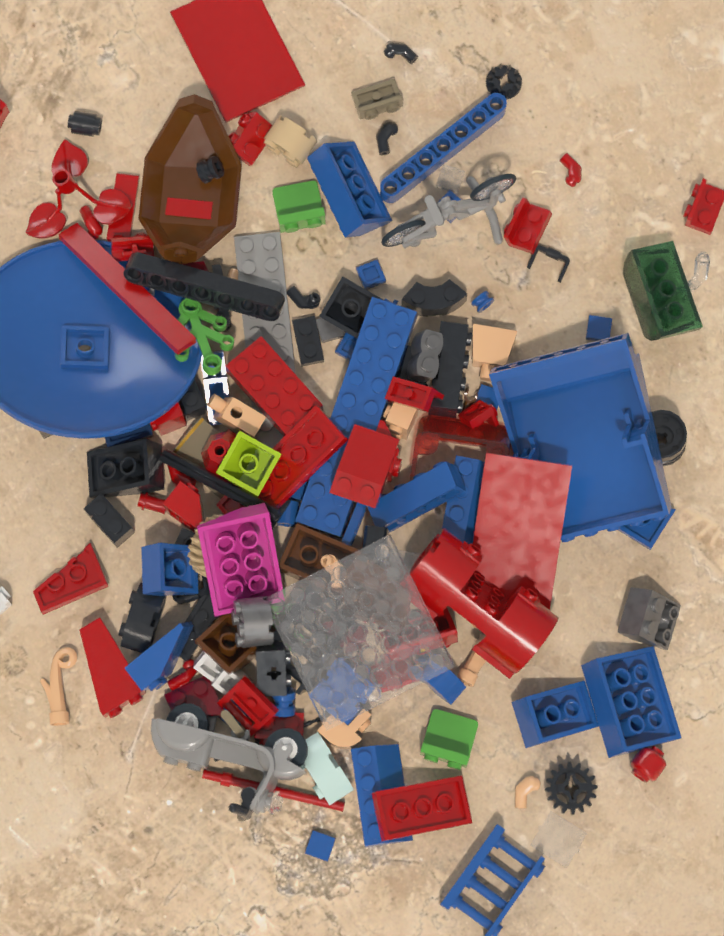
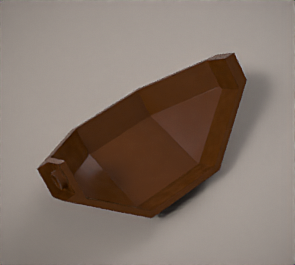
(169, 170)

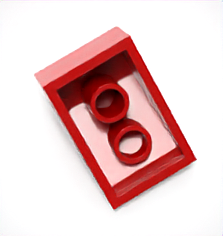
(364, 466)

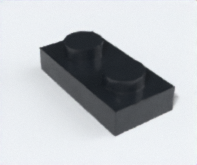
(308, 341)

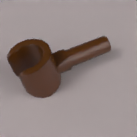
(469, 400)

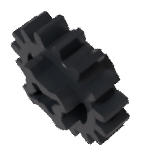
(581, 788)

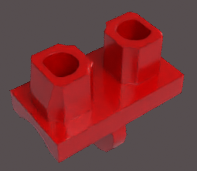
(124, 247)

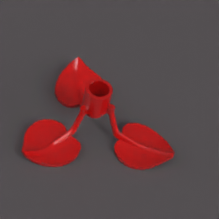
(71, 161)

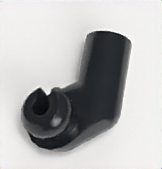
(400, 49)

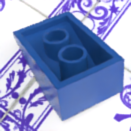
(159, 660)
(554, 714)

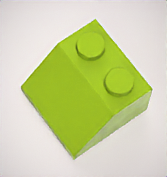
(248, 463)

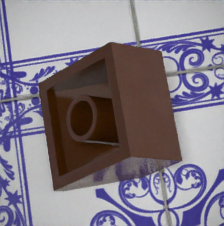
(220, 645)

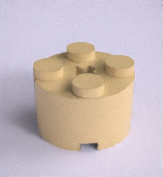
(289, 140)

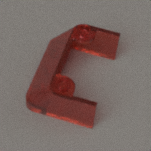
(437, 428)

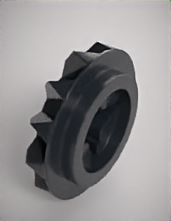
(509, 90)

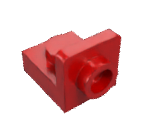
(478, 413)

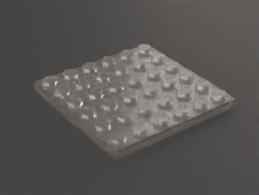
(359, 633)

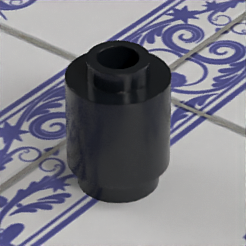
(85, 124)

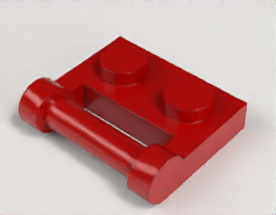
(252, 702)

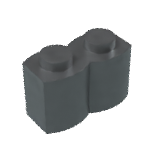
(425, 351)

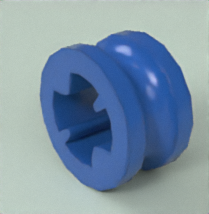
(482, 301)

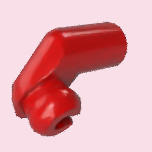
(574, 170)
(184, 677)

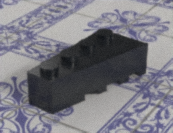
(451, 364)

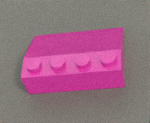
(239, 557)

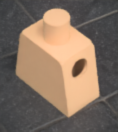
(491, 348)
(242, 417)

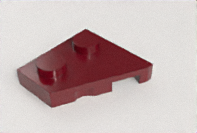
(198, 692)

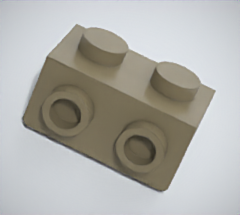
(377, 99)

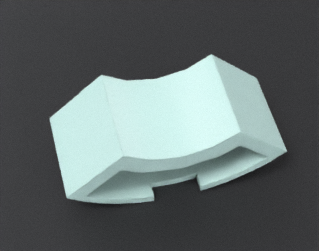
(325, 771)

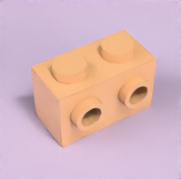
(400, 420)

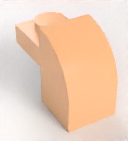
(346, 736)

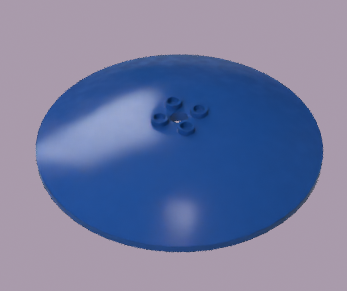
(48, 383)

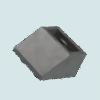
(649, 618)

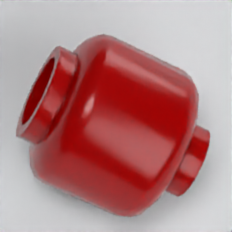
(648, 764)

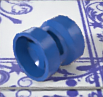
(285, 703)

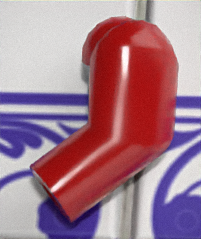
(93, 226)
(177, 476)

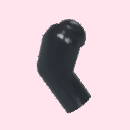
(383, 135)
(303, 301)

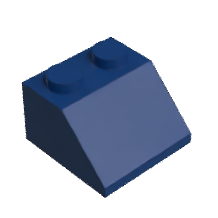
(167, 570)

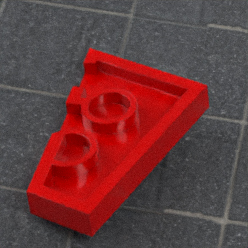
(75, 581)

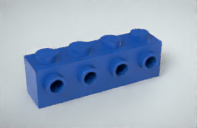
(417, 496)

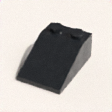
(125, 469)

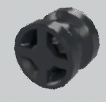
(210, 169)

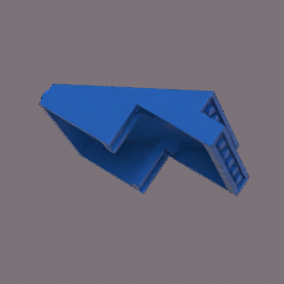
(590, 413)

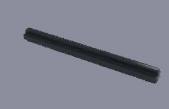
(216, 482)

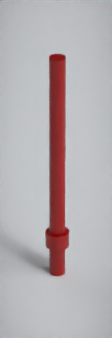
(227, 779)

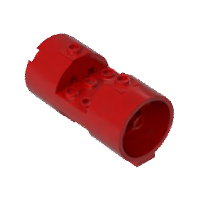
(509, 628)

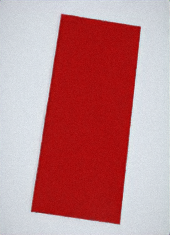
(188, 208)

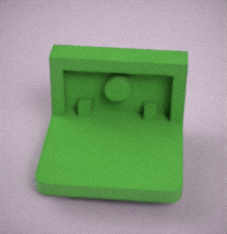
(298, 206)
(449, 739)

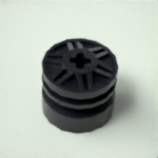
(674, 430)

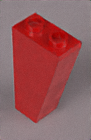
(107, 669)

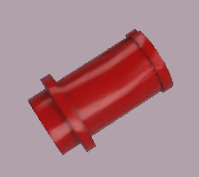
(151, 503)

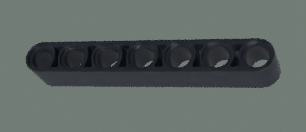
(204, 286)

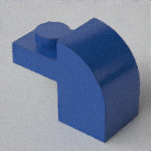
(446, 686)

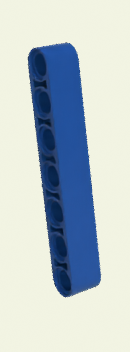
(446, 138)

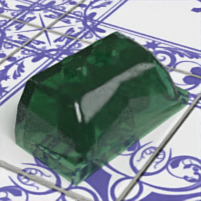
(660, 292)

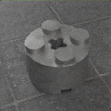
(253, 622)

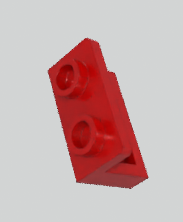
(249, 137)

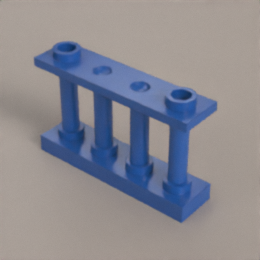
(468, 879)

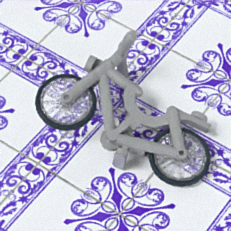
(482, 198)

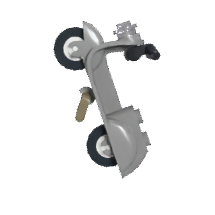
(187, 740)

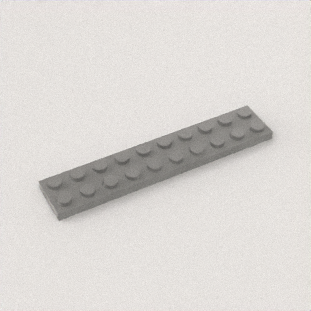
(261, 264)

